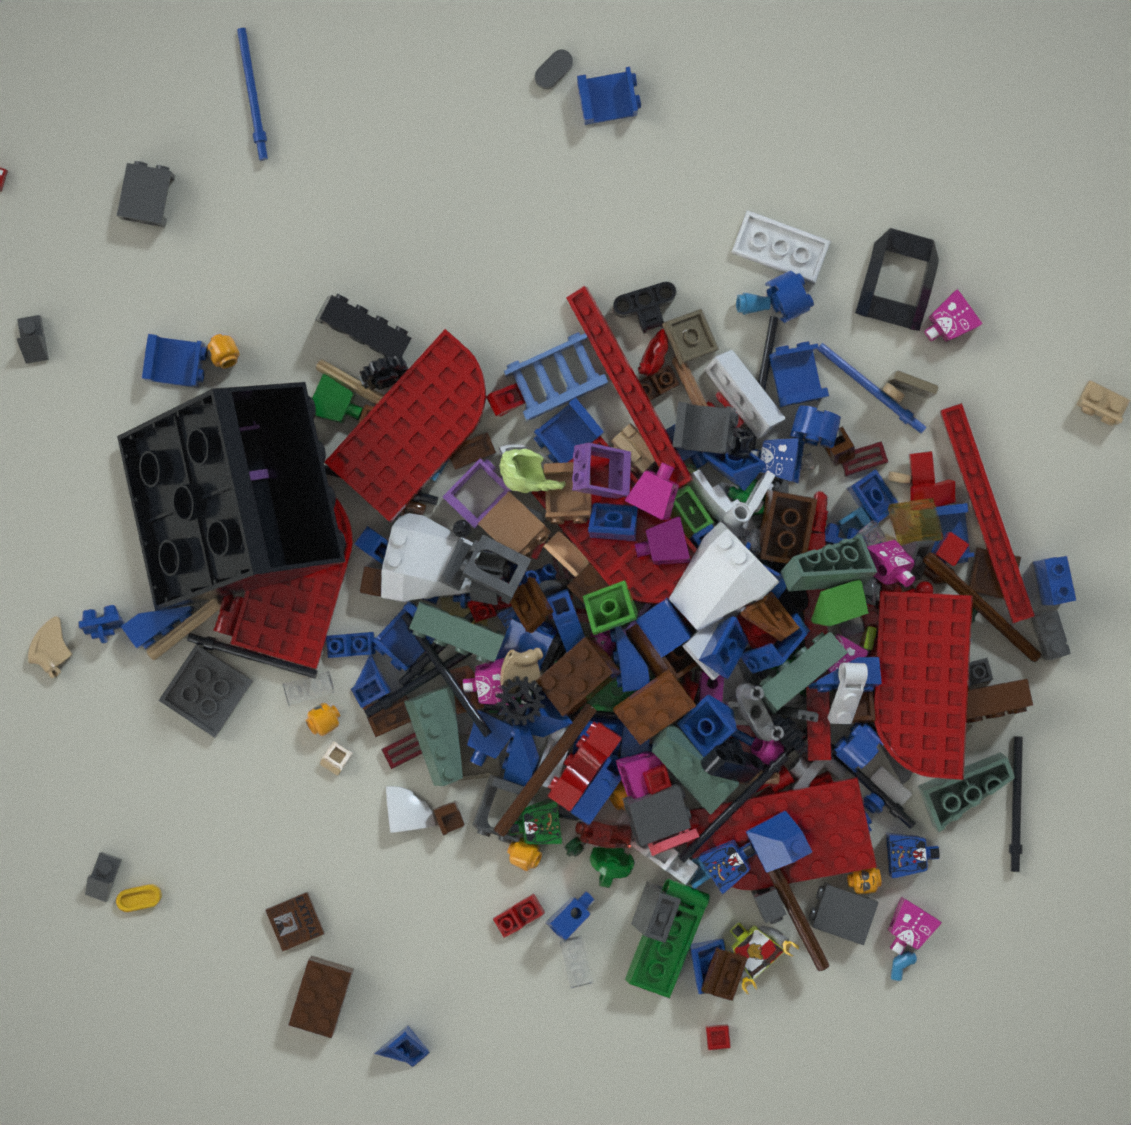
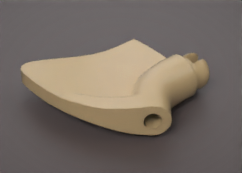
(49, 647)
(521, 665)

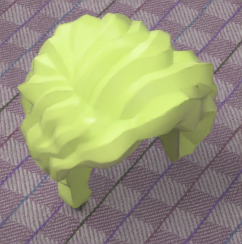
(524, 472)

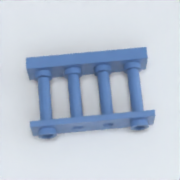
(553, 399)

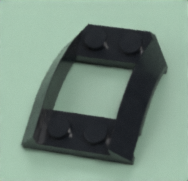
(888, 309)

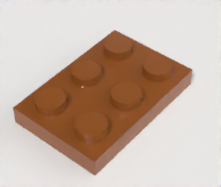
(654, 706)

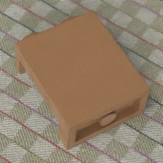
(565, 503)
(514, 526)

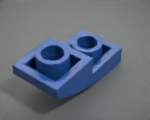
(350, 644)

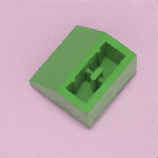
(690, 511)

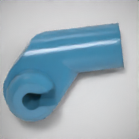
(901, 962)

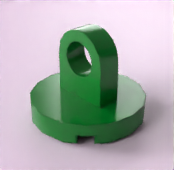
(611, 864)

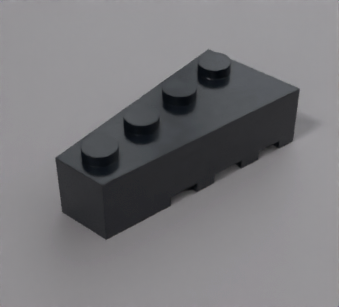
(363, 327)

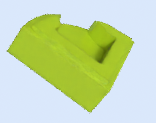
(868, 638)

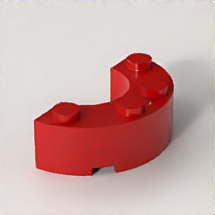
(583, 765)

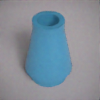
(751, 303)

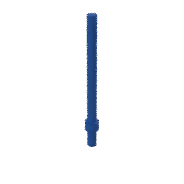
(259, 136)
(905, 416)

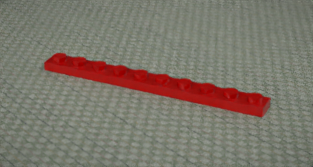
(627, 384)
(987, 513)
(818, 732)

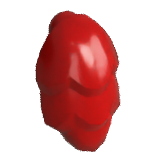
(654, 354)

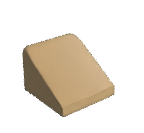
(335, 758)

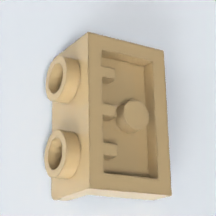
(1103, 403)

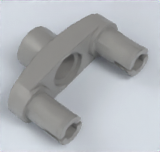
(760, 722)
(807, 770)

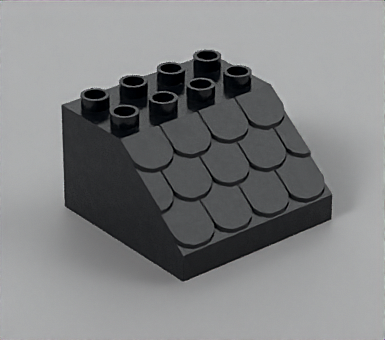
(200, 514)

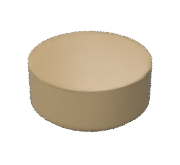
(893, 392)
(899, 477)

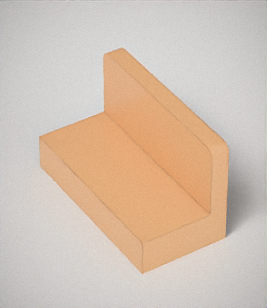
(566, 554)

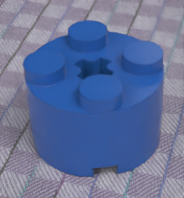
(789, 295)
(815, 426)
(858, 746)

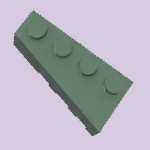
(830, 566)
(456, 632)
(802, 671)
(437, 733)
(684, 761)
(951, 798)

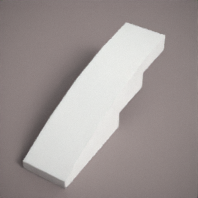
(716, 502)
(667, 860)

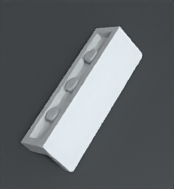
(744, 393)

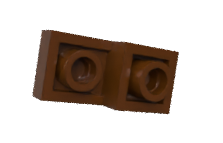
(659, 383)

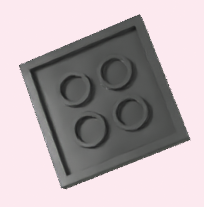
(205, 690)

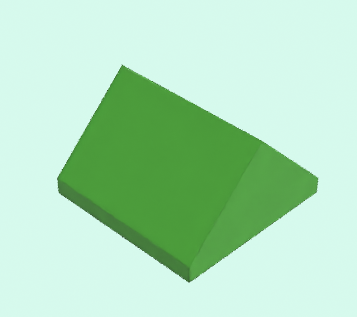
(840, 604)
(610, 607)

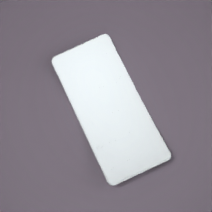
(891, 786)

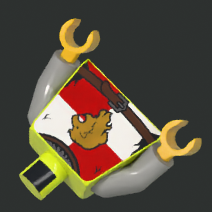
(761, 948)

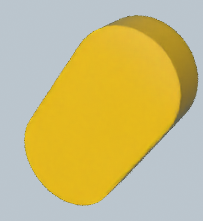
(138, 898)

